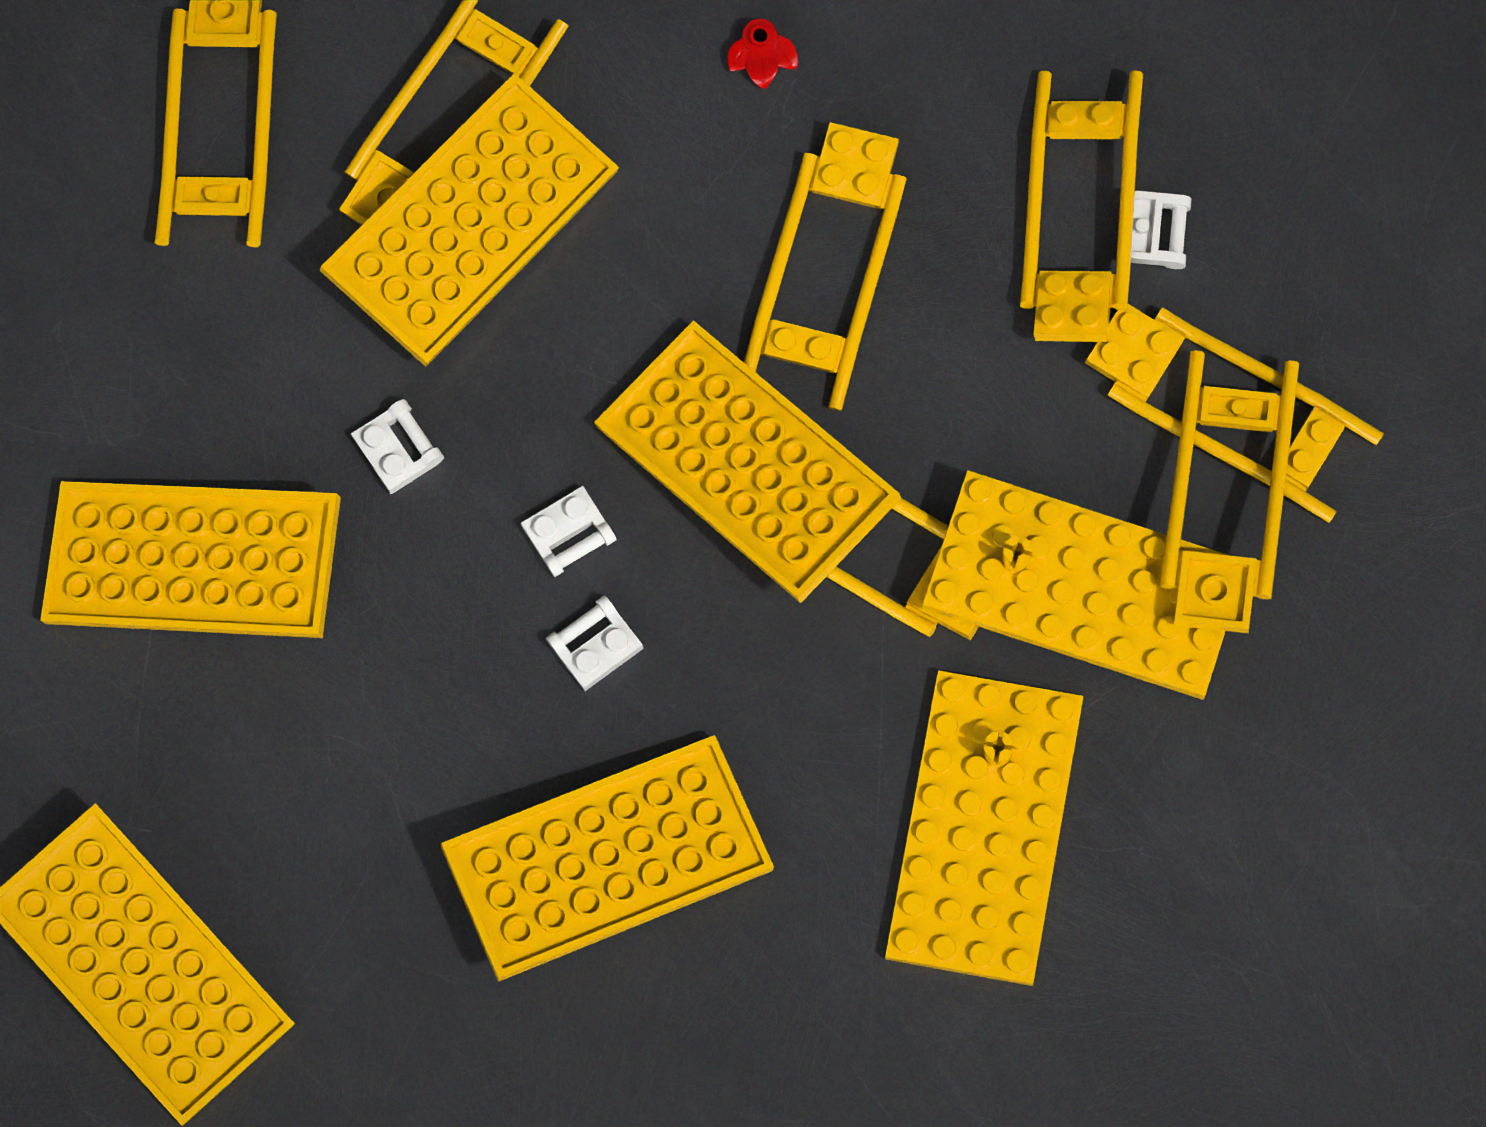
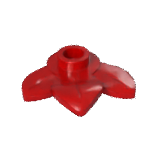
(763, 57)

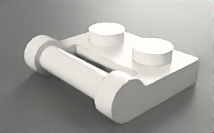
(1147, 229)
(387, 453)
(564, 521)
(603, 651)

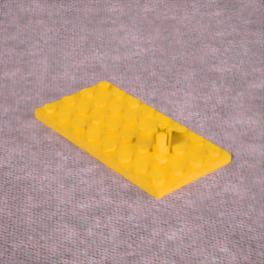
(469, 219)
(747, 461)
(191, 559)
(1068, 584)
(984, 828)
(606, 857)
(139, 964)

